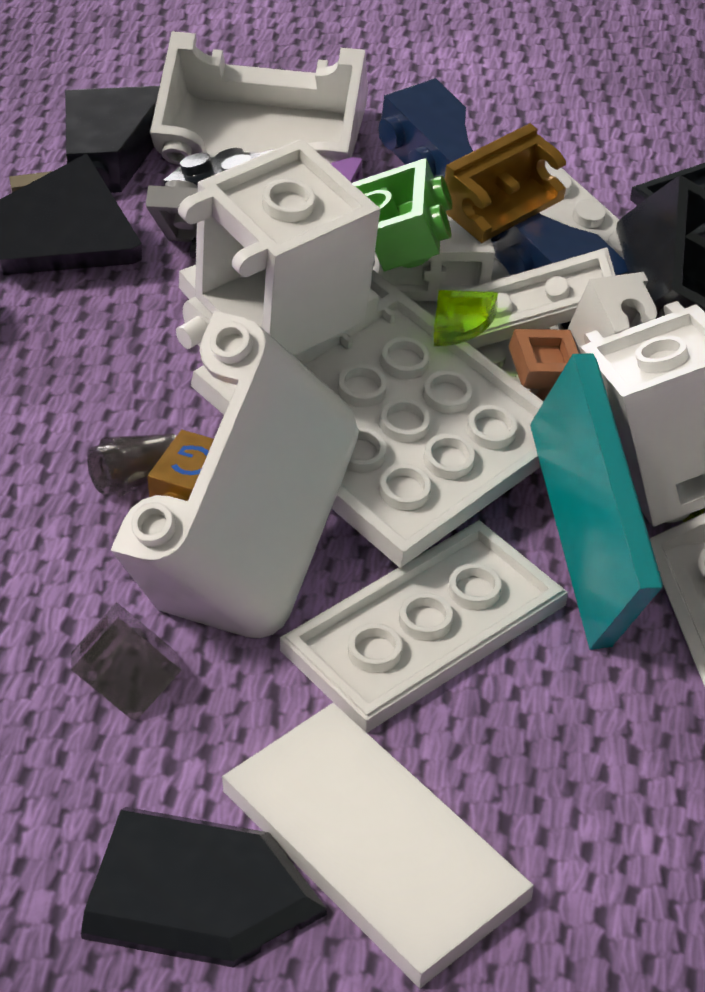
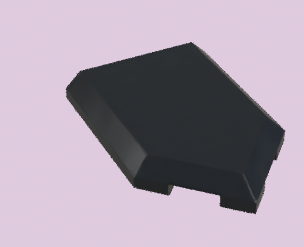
(195, 889)

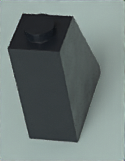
(111, 129)
(65, 224)

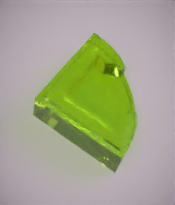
(463, 315)

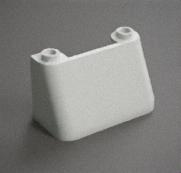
(257, 109)
(261, 496)

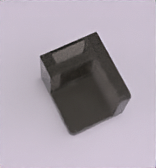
(125, 662)

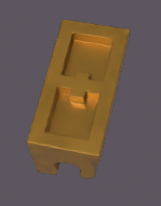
(504, 183)

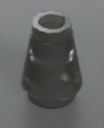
(125, 461)

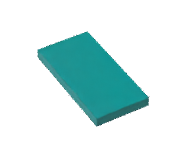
(594, 503)

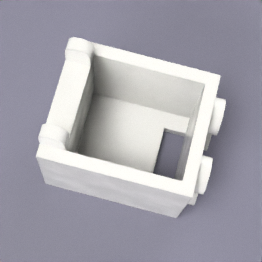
(285, 245)
(659, 407)

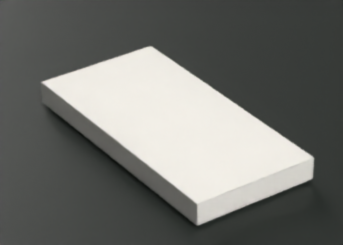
(422, 624)
(378, 843)

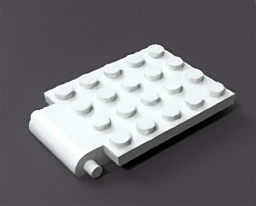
(433, 422)

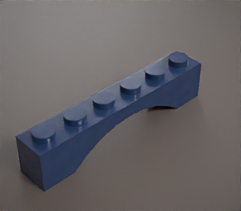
(431, 125)

